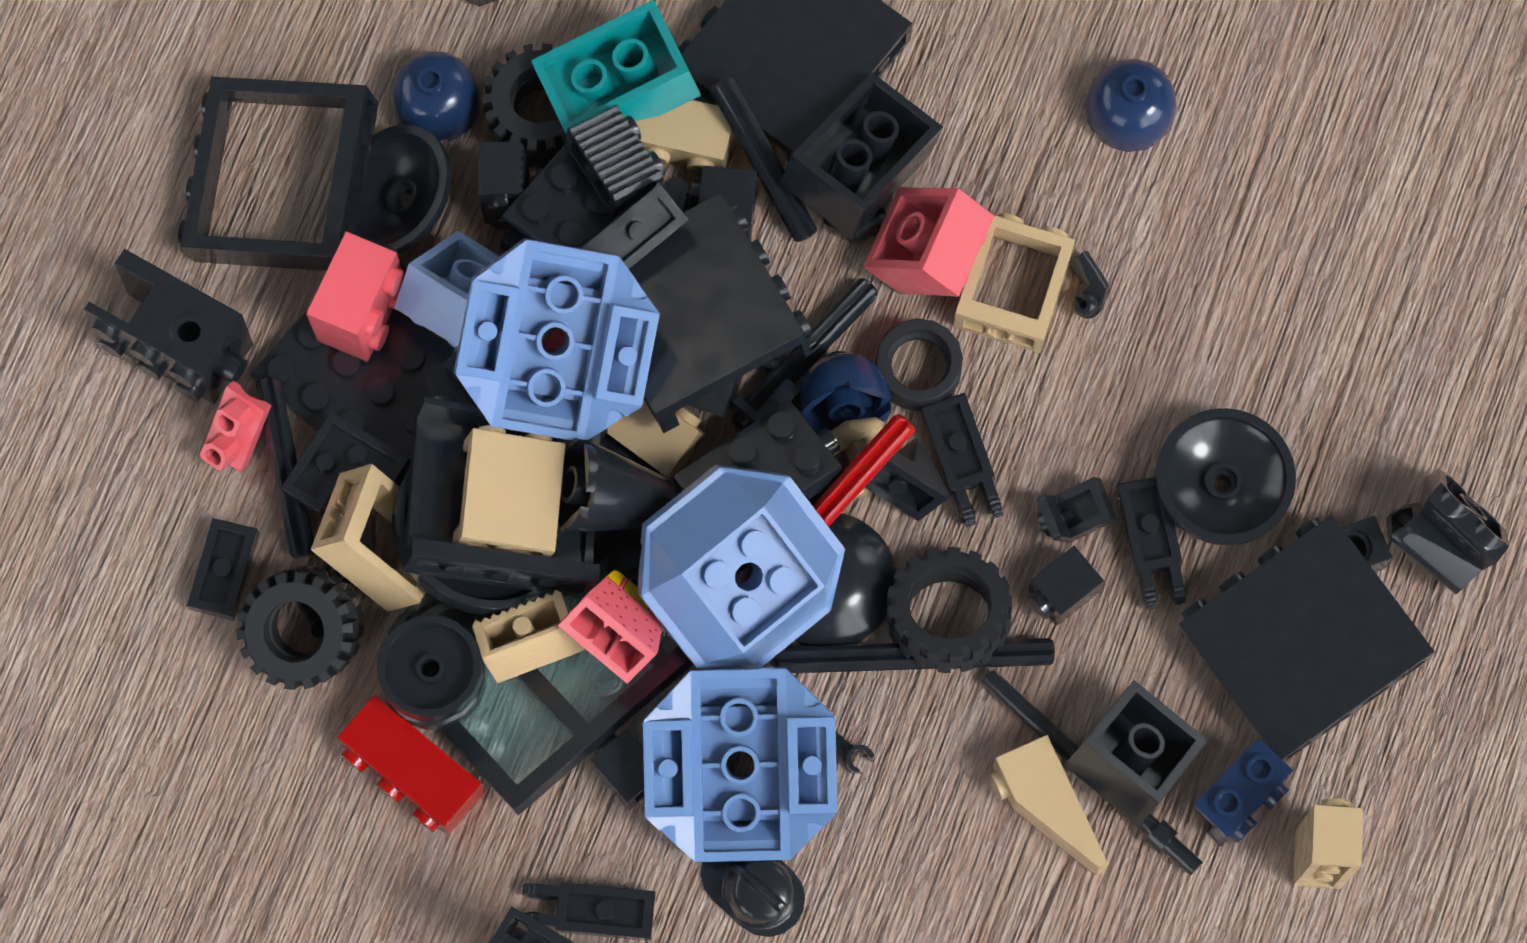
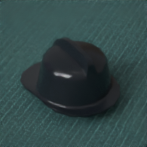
(756, 894)

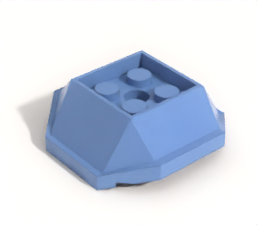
(605, 349)
(701, 542)
(729, 815)

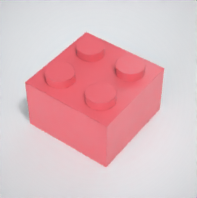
(929, 241)
(356, 297)

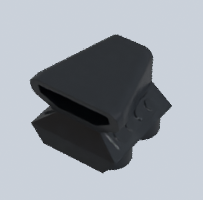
(1448, 532)

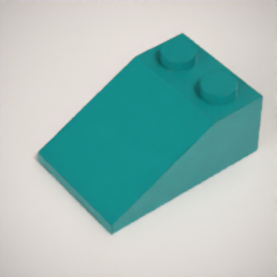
(619, 64)

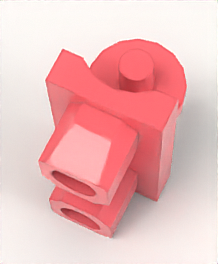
(235, 429)

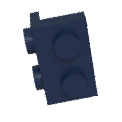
(1241, 790)

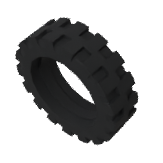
(958, 568)

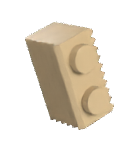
(525, 637)

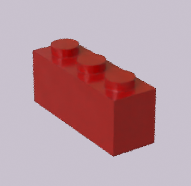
(409, 766)

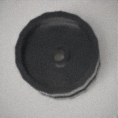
(428, 644)

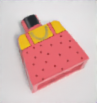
(615, 626)

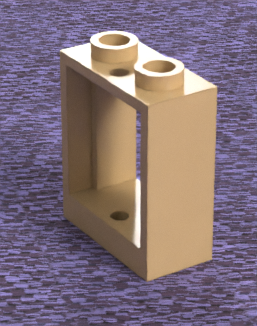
(1007, 325)
(341, 532)

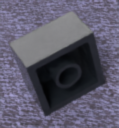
(1136, 753)

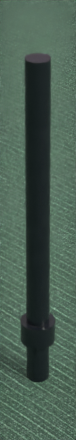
(1159, 835)

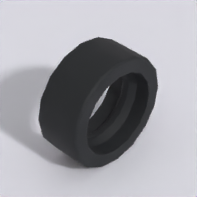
(928, 331)

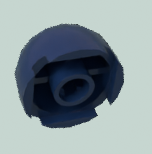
(435, 94)
(1131, 105)
(843, 389)

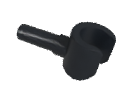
(848, 749)

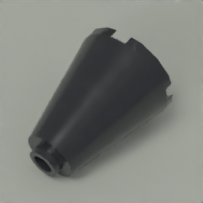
(608, 490)

